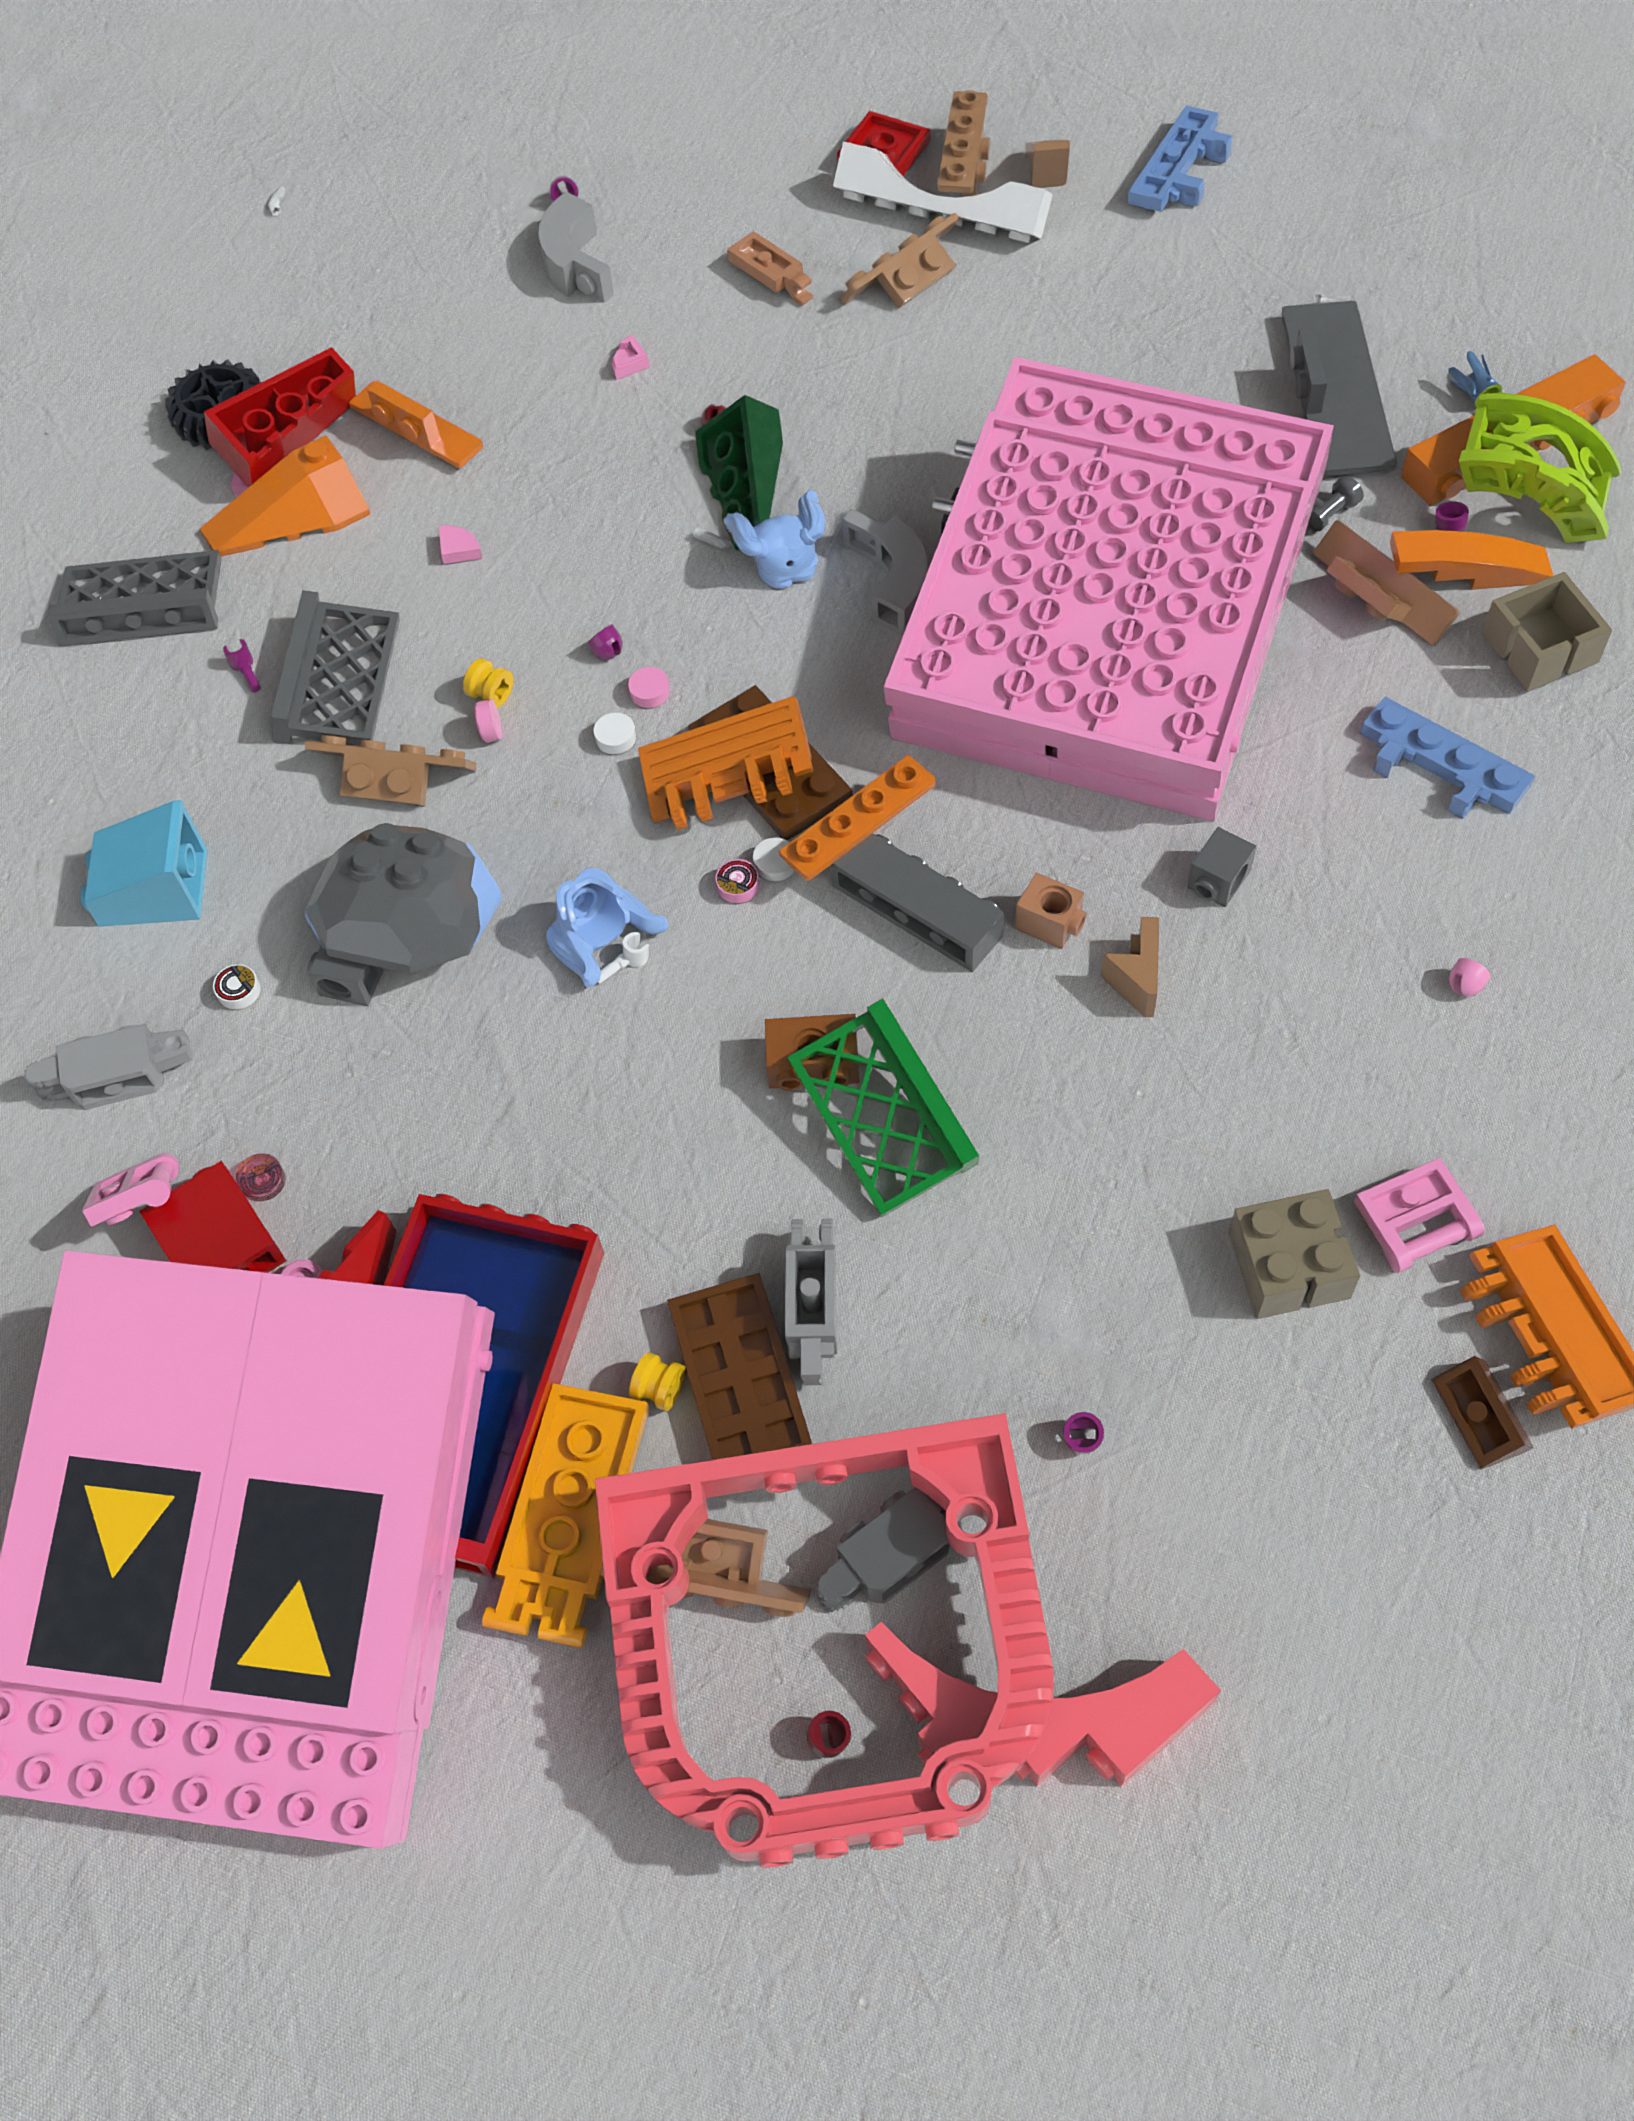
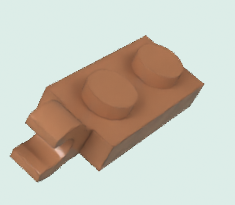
(771, 266)

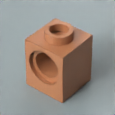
(1050, 895)

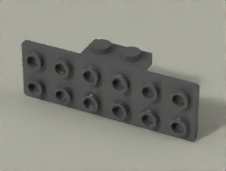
(1339, 385)

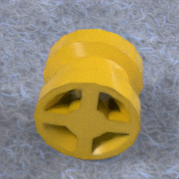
(488, 682)
(657, 1381)

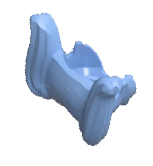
(782, 540)
(590, 916)

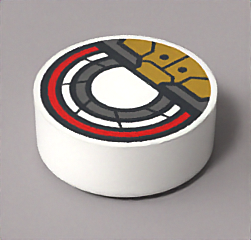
(236, 986)

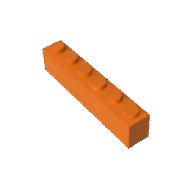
(1584, 388)

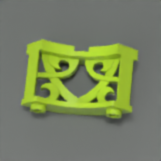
(1569, 495)

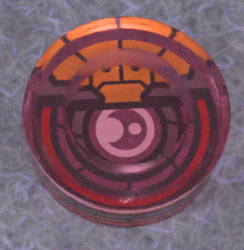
(261, 1177)

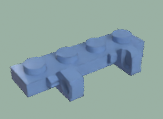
(1165, 173)
(1466, 765)

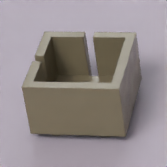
(1546, 631)
(1292, 1243)

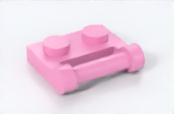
(142, 1183)
(1412, 1200)

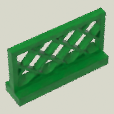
(917, 1086)

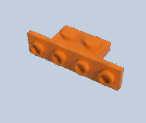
(416, 423)
(857, 818)

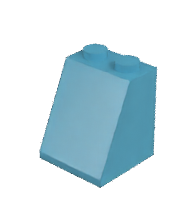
(146, 869)

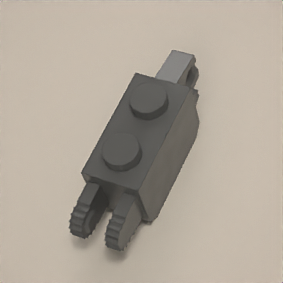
(887, 1551)

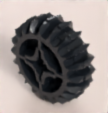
(201, 391)

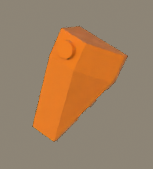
(296, 496)

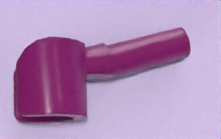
(242, 661)

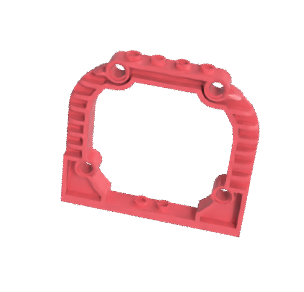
(652, 1518)

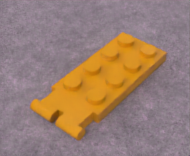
(554, 1534)

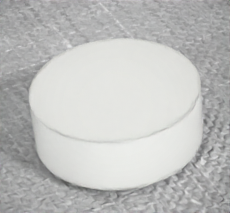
(614, 733)
(769, 863)

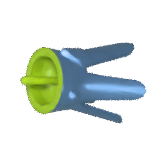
(1479, 380)

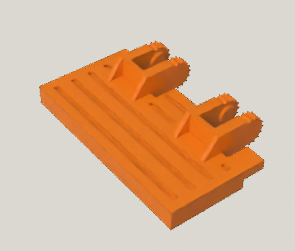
(723, 759)
(1557, 1315)

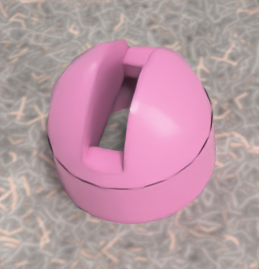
(1468, 977)

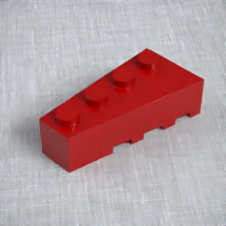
(280, 414)

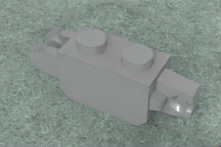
(109, 1066)
(811, 1300)

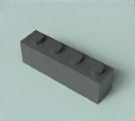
(919, 900)

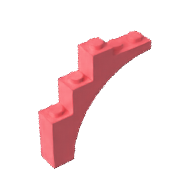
(1118, 1725)

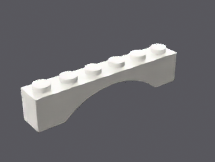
(1010, 207)

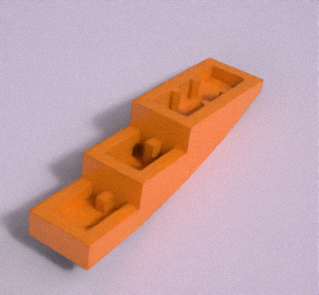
(1480, 557)

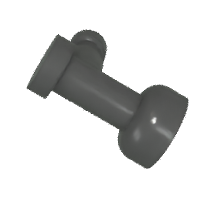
(1345, 493)

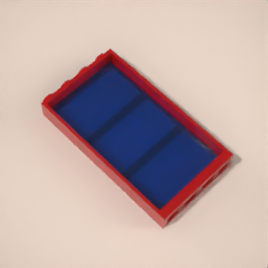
(539, 1288)

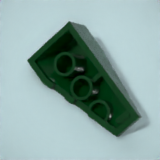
(742, 458)

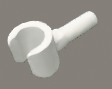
(630, 956)

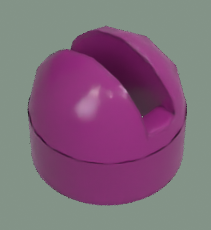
(571, 187)
(1451, 516)
(606, 643)
(1083, 1421)

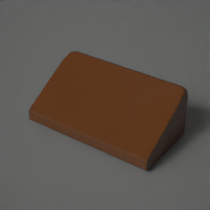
(1482, 1412)

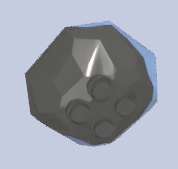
(402, 899)

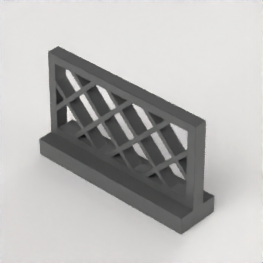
(141, 612)
(299, 671)

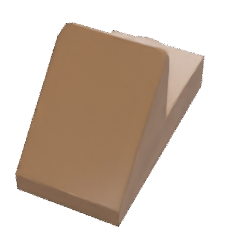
(1048, 162)
(1136, 973)

